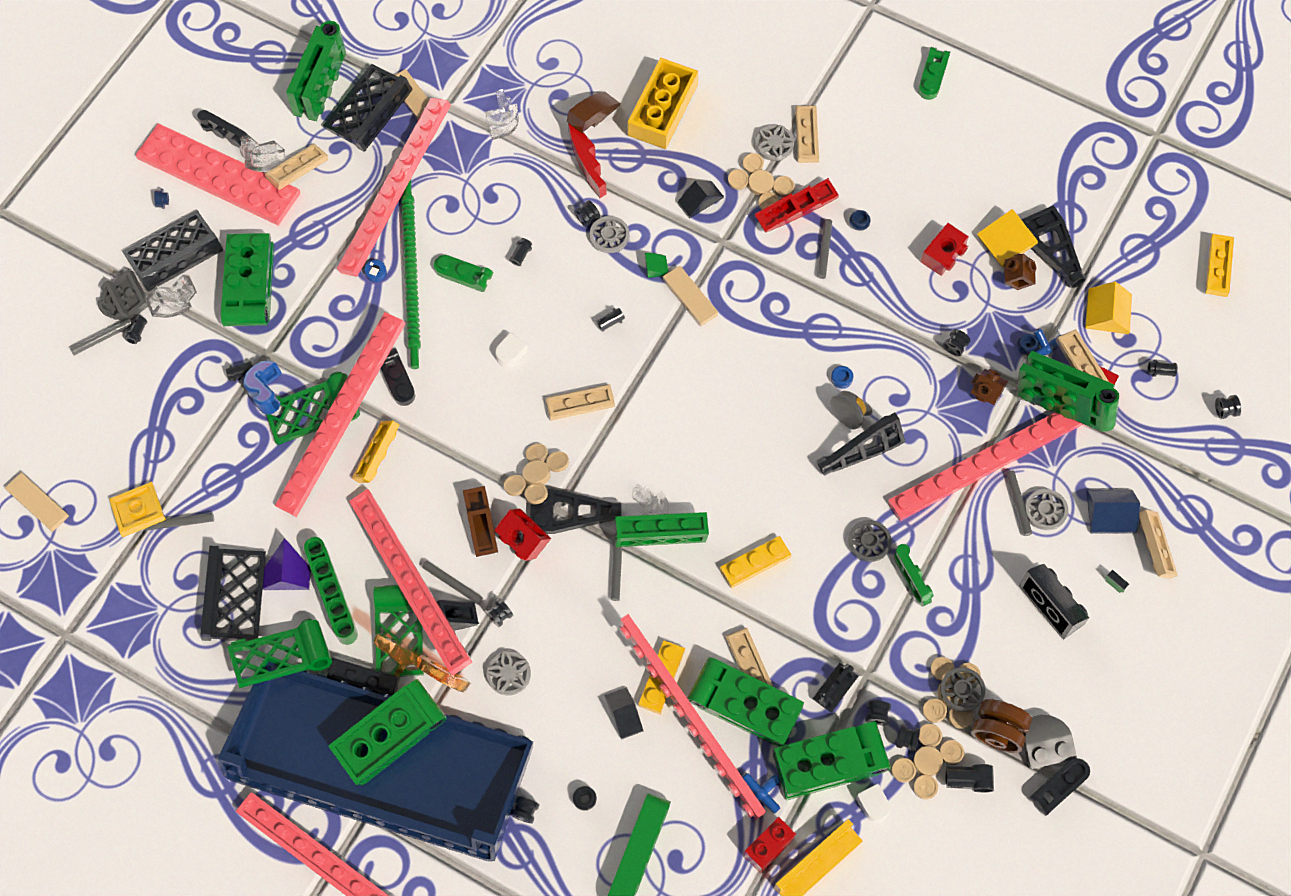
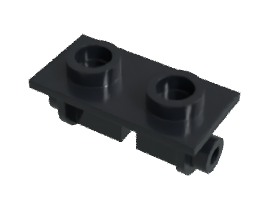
(835, 687)

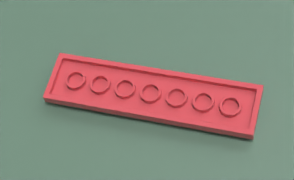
(216, 174)

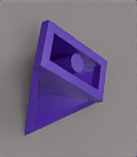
(286, 570)

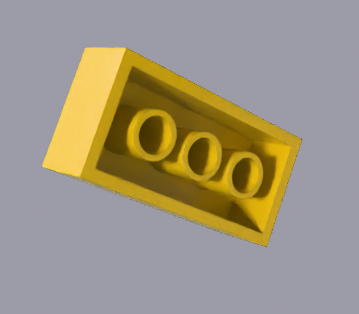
(663, 103)

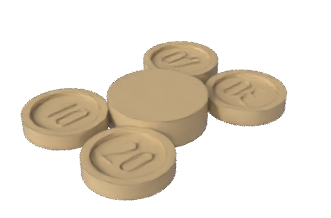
(760, 181)
(536, 473)
(935, 709)
(927, 761)

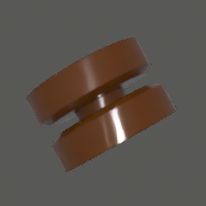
(1001, 725)

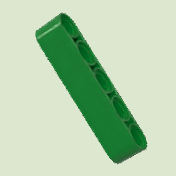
(333, 600)
(640, 846)

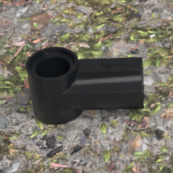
(978, 778)

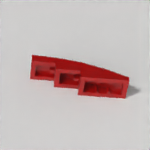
(585, 156)
(797, 205)

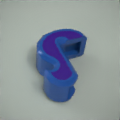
(256, 383)

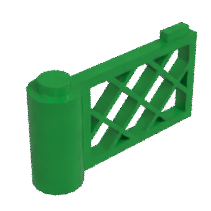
(331, 387)
(392, 600)
(308, 640)

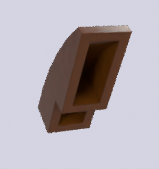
(592, 111)
(480, 521)

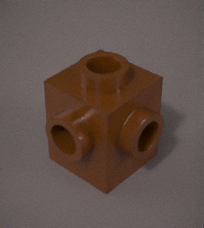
(1020, 271)
(988, 386)

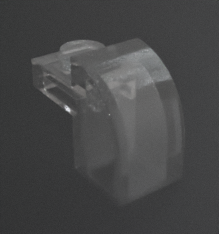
(503, 120)
(261, 156)
(172, 301)
(652, 505)

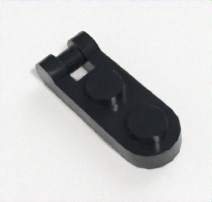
(220, 127)
(398, 379)
(1061, 784)

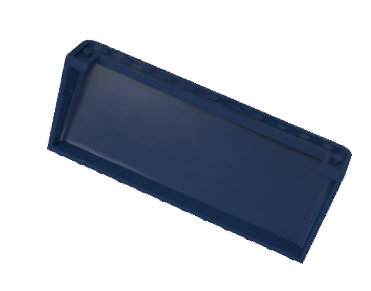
(442, 791)

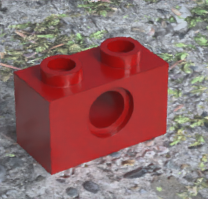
(950, 239)
(533, 536)
(769, 845)

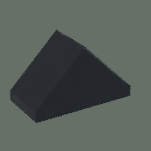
(699, 197)
(459, 614)
(624, 713)

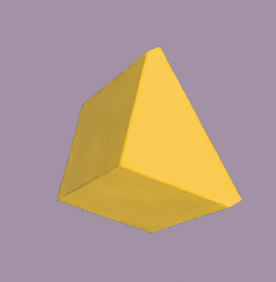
(1109, 308)

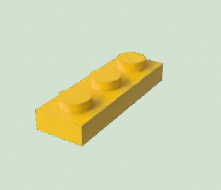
(1219, 265)
(375, 452)
(755, 561)
(652, 696)

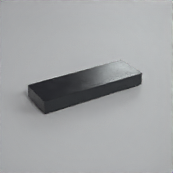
(363, 676)

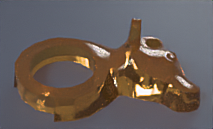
(407, 656)

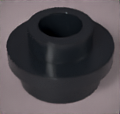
(584, 790)

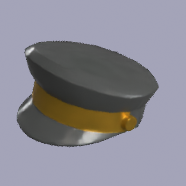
(850, 409)

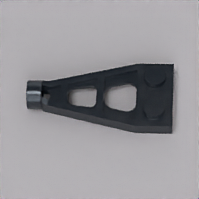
(1047, 221)
(890, 436)
(543, 512)

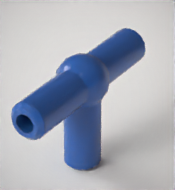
(1046, 347)
(761, 792)

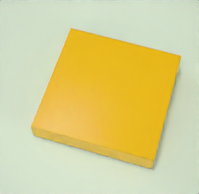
(1007, 237)
(137, 509)

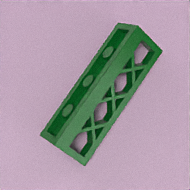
(661, 529)

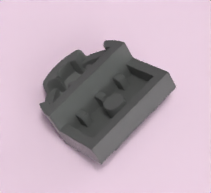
(122, 297)
(1048, 742)

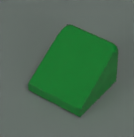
(656, 265)

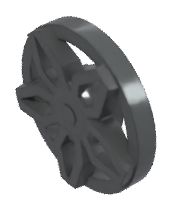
(869, 541)
(962, 689)

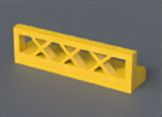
(819, 861)

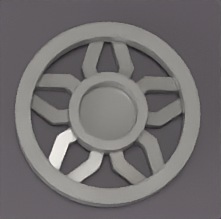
(774, 142)
(609, 234)
(1046, 509)
(508, 673)

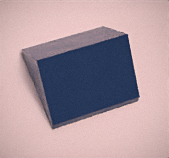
(1113, 511)

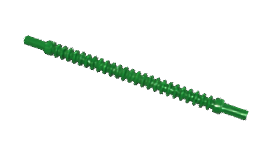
(409, 244)

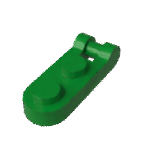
(933, 74)
(462, 272)
(912, 575)

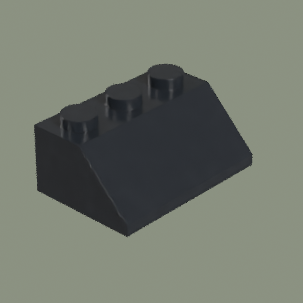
(1053, 600)

